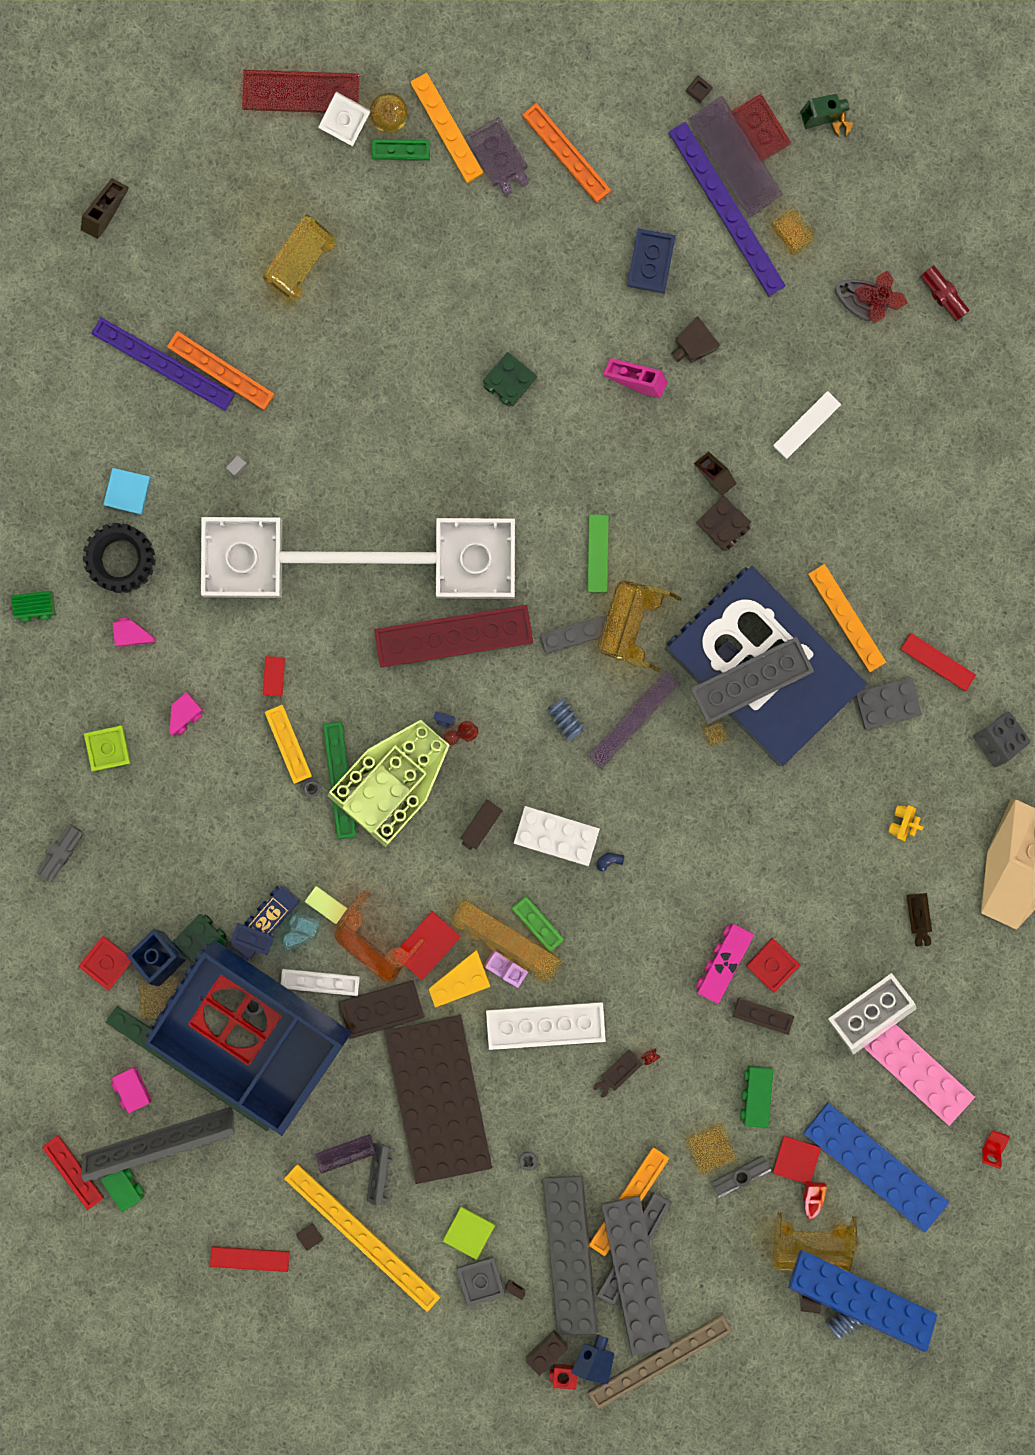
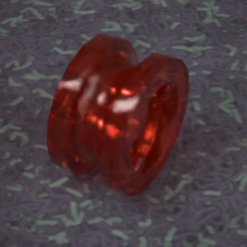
(650, 1056)

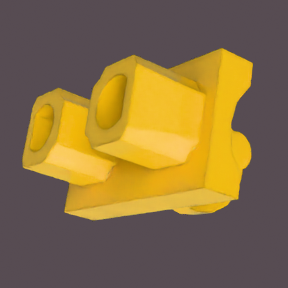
(901, 831)

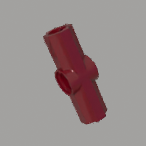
(945, 293)

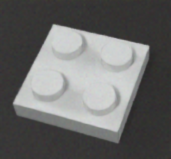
(344, 119)

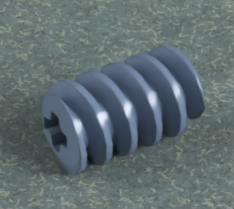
(566, 719)
(842, 1325)

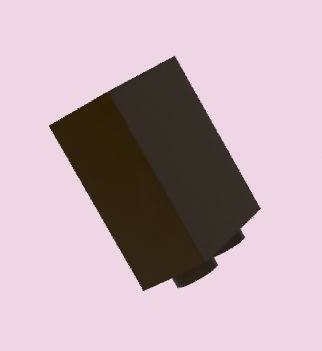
(480, 825)

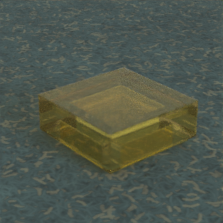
(715, 733)

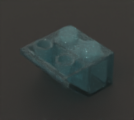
(303, 930)

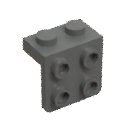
(1002, 739)

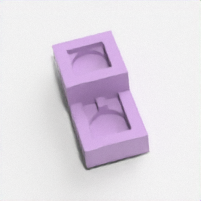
(505, 968)

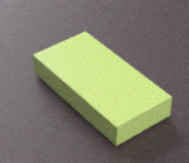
(326, 905)

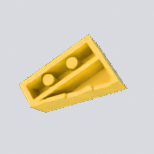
(460, 981)

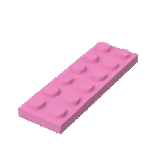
(920, 1073)

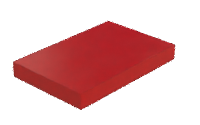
(440, 941)

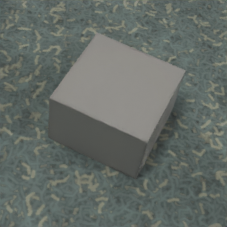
(236, 466)

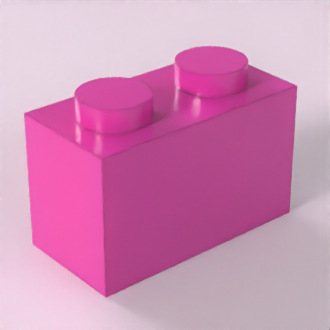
(131, 1089)

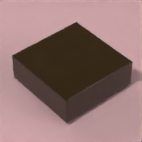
(699, 89)
(309, 1236)
(515, 1289)

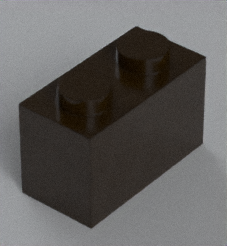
(546, 1352)

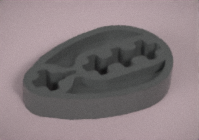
(851, 301)

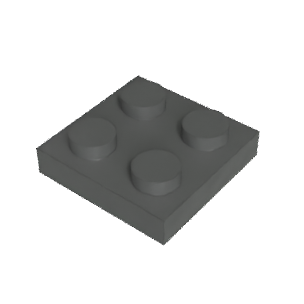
(480, 1281)

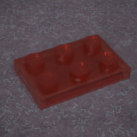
(761, 127)

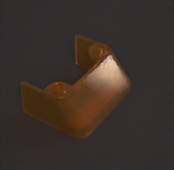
(384, 966)

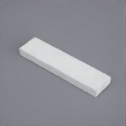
(807, 425)
(320, 982)

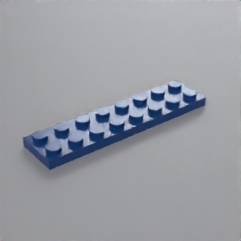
(876, 1167)
(862, 1301)

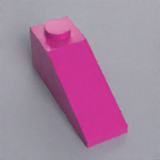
(637, 377)

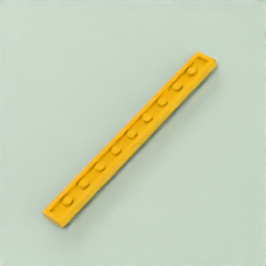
(362, 1237)

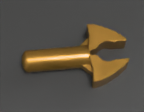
(842, 120)

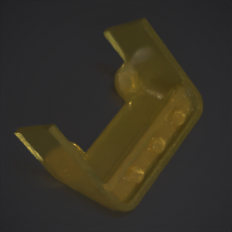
(298, 258)
(625, 619)
(834, 1247)

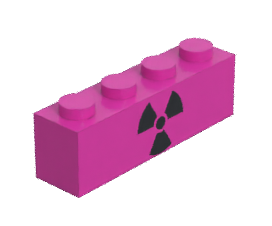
(725, 962)

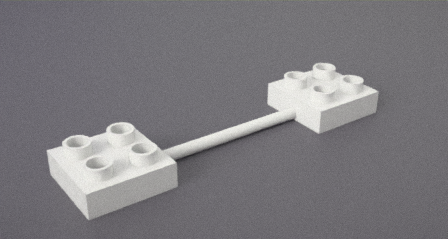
(246, 558)

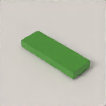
(538, 924)

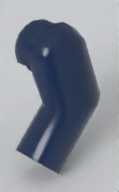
(607, 859)

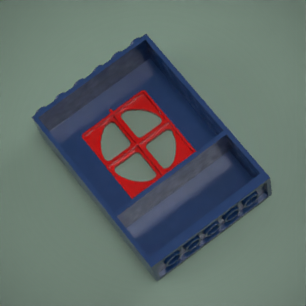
(261, 1079)

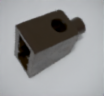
(694, 342)

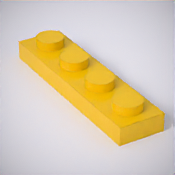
(288, 744)

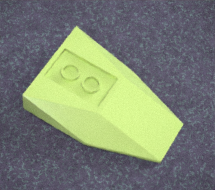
(391, 781)

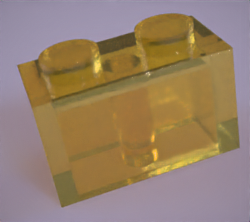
(793, 231)

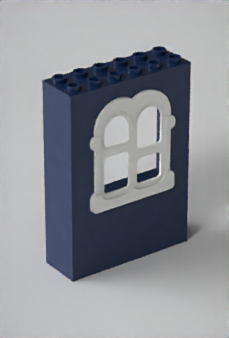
(788, 716)

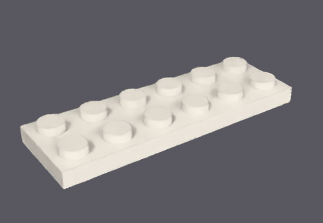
(545, 1025)

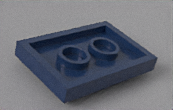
(651, 260)

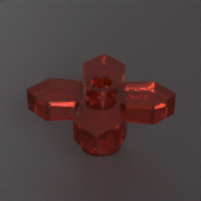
(871, 295)

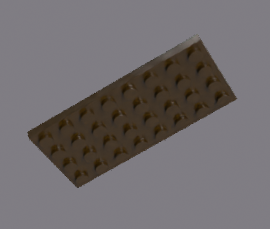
(438, 1099)

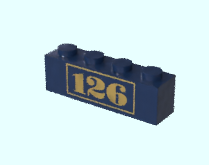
(270, 915)

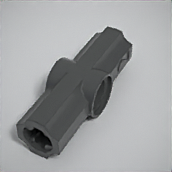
(59, 852)
(753, 1170)

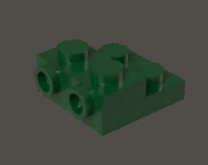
(509, 380)
(197, 935)

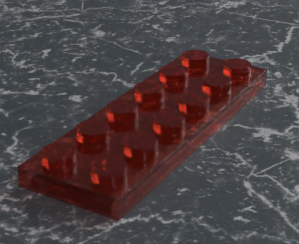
(296, 90)

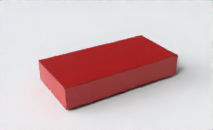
(274, 676)

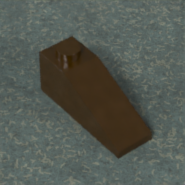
(103, 208)

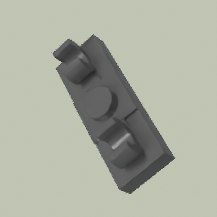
(379, 1174)

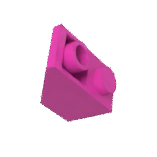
(183, 712)

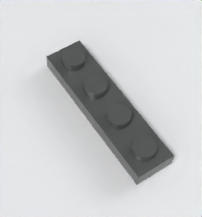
(573, 634)

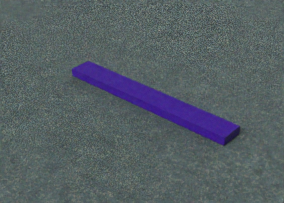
(163, 364)

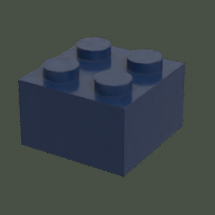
(156, 957)

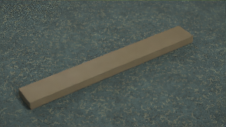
(660, 1361)

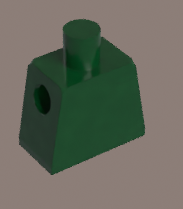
(823, 110)

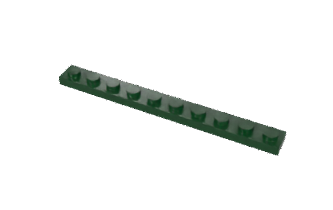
(137, 1031)

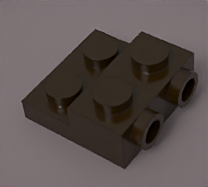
(724, 523)

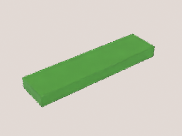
(598, 554)

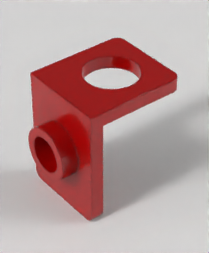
(994, 1147)

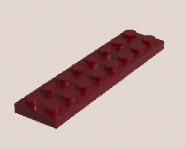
(453, 636)

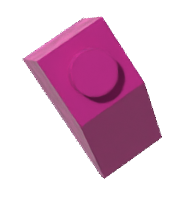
(130, 633)

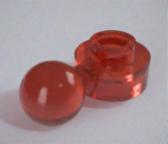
(452, 737)

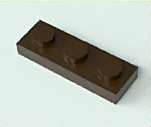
(763, 1016)

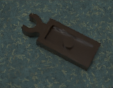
(919, 918)
(619, 1072)

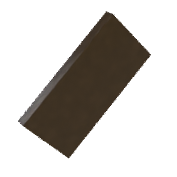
(381, 1009)

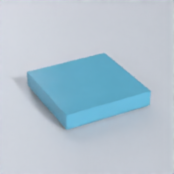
(127, 491)

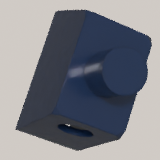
(594, 1361)

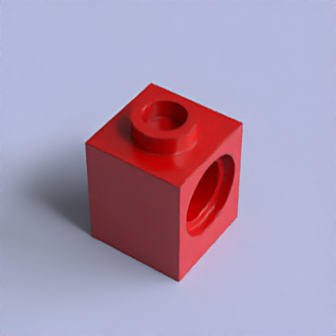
(569, 1383)

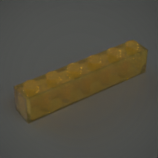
(507, 940)

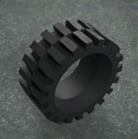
(101, 541)

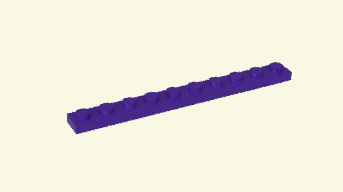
(726, 209)

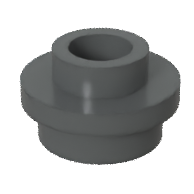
(313, 792)

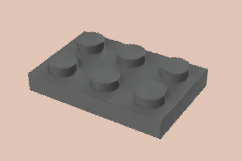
(888, 703)

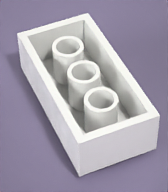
(556, 835)
(872, 1013)

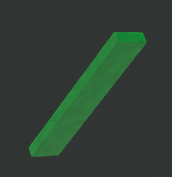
(337, 769)

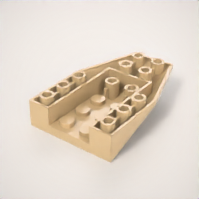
(1011, 867)

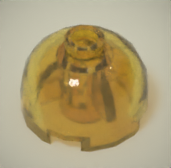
(388, 112)

